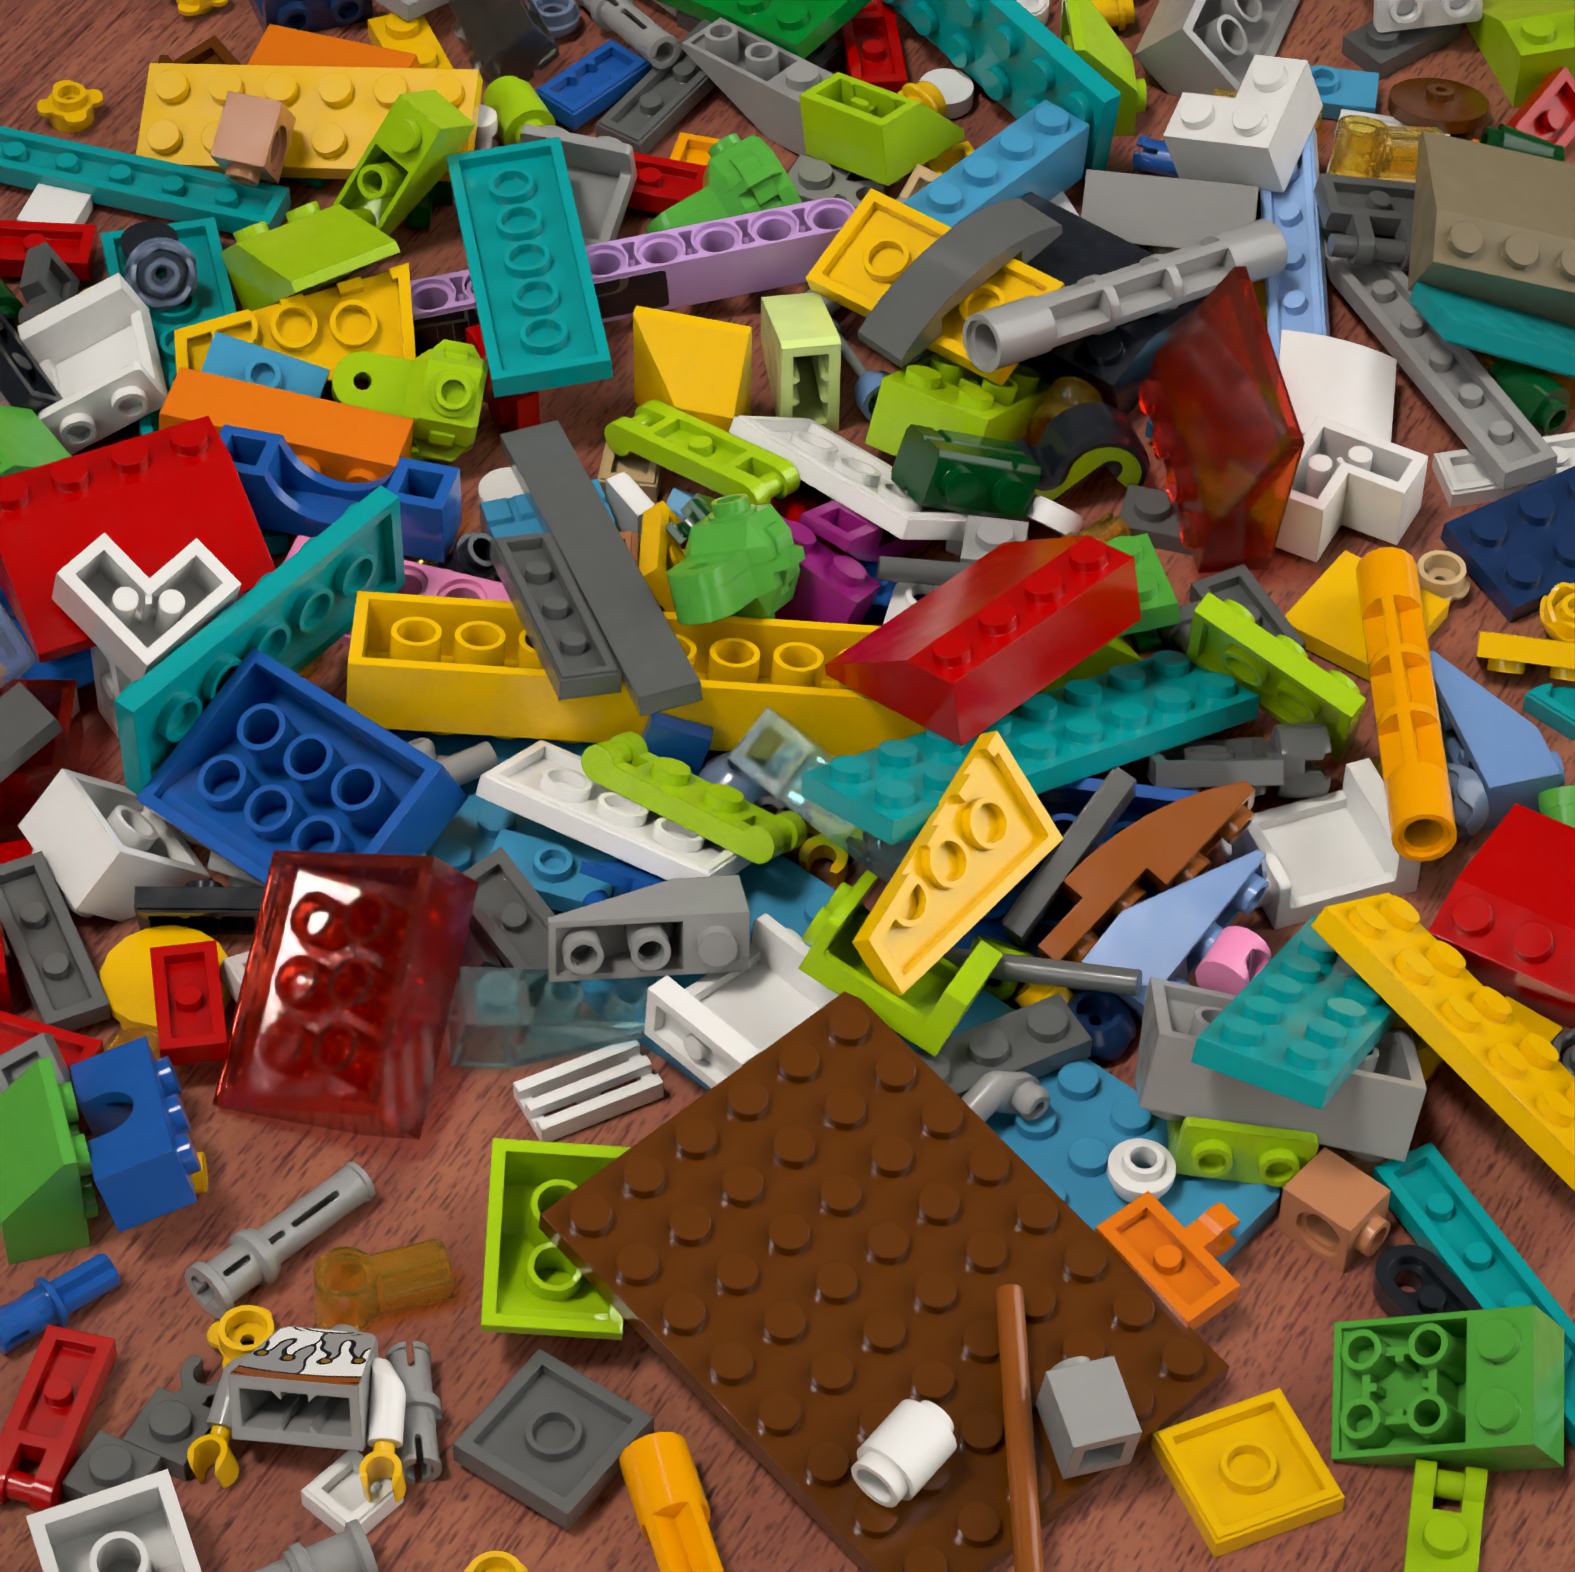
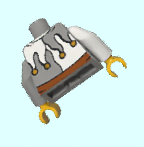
(309, 1392)

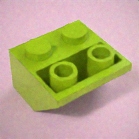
(872, 129)

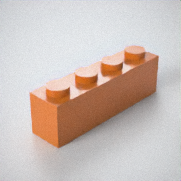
(324, 434)

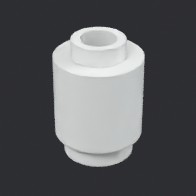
(904, 1452)

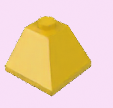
(693, 364)

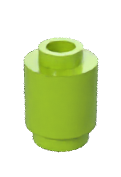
(515, 105)

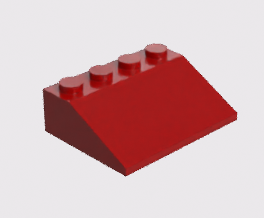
(147, 498)
(995, 634)
(1517, 914)

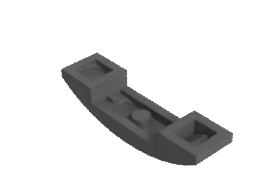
(950, 270)

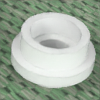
(1133, 1181)

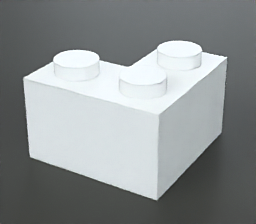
(1247, 136)
(1350, 483)
(138, 616)

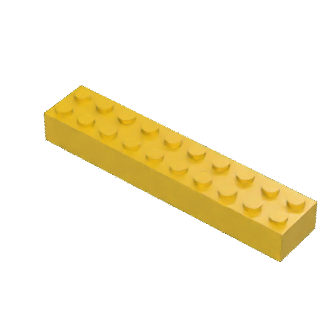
(475, 672)

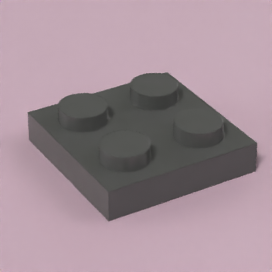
(552, 1438)

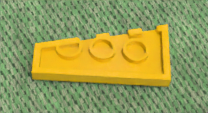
(320, 326)
(958, 867)

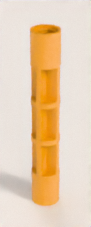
(1405, 706)
(670, 1502)

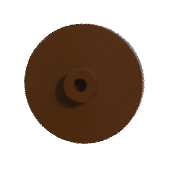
(1438, 103)

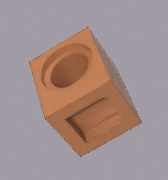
(252, 138)
(1335, 1210)

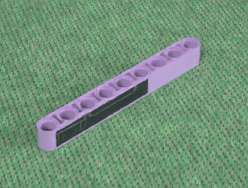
(664, 267)

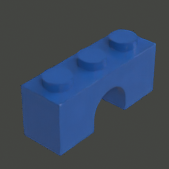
(139, 1133)

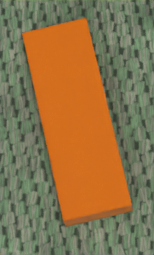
(301, 48)

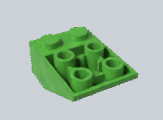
(1450, 1390)

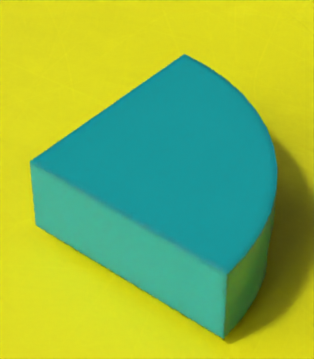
(1553, 707)

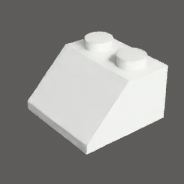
(105, 845)
(117, 1531)

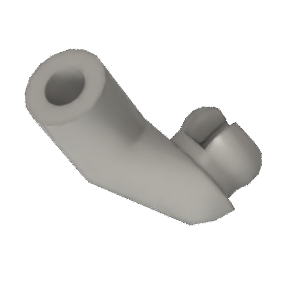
(464, 765)
(1008, 1093)

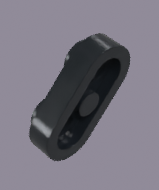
(1422, 1270)

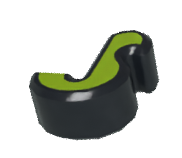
(1081, 444)

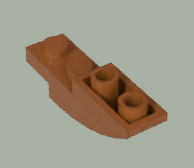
(1157, 849)

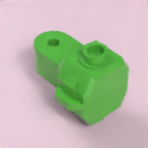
(737, 181)
(735, 564)

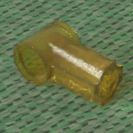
(1374, 149)
(360, 1286)

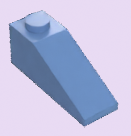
(1493, 742)

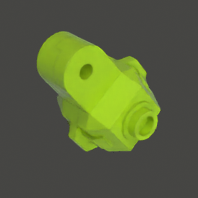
(435, 389)

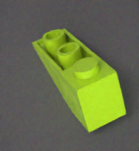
(405, 158)

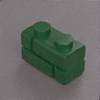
(965, 473)

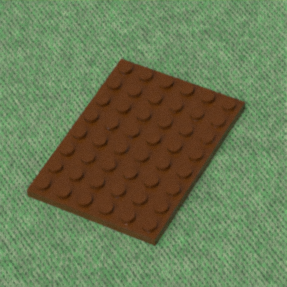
(838, 1248)

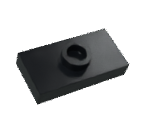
(199, 906)

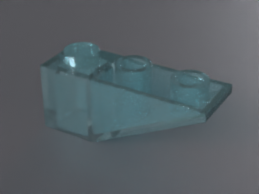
(776, 756)
(524, 1019)

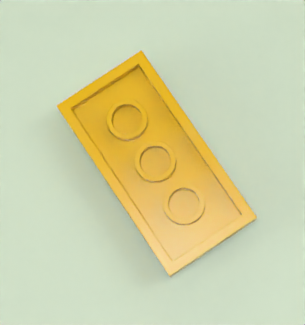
(879, 246)

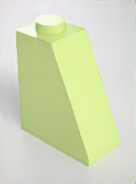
(802, 357)

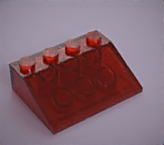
(1224, 429)
(347, 991)

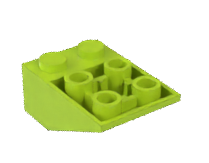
(953, 399)

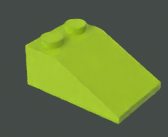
(1525, 42)
(303, 254)
(525, 1276)

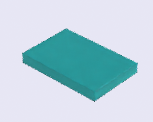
(1497, 329)

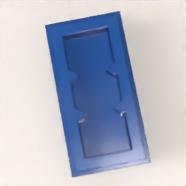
(592, 84)

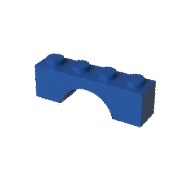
(302, 502)

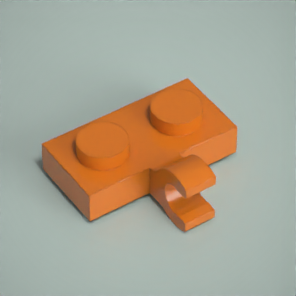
(1176, 1259)

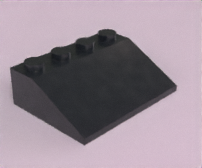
(1117, 359)

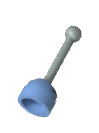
(869, 381)

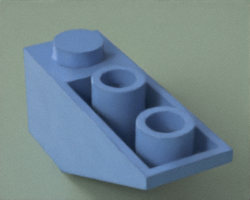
(1177, 927)

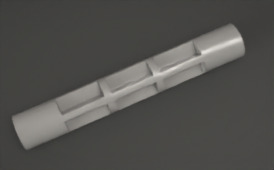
(1104, 301)

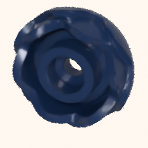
(1106, 1021)

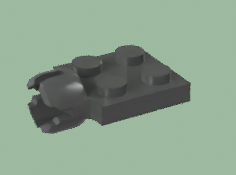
(1260, 762)

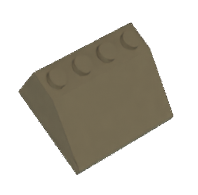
(1495, 226)

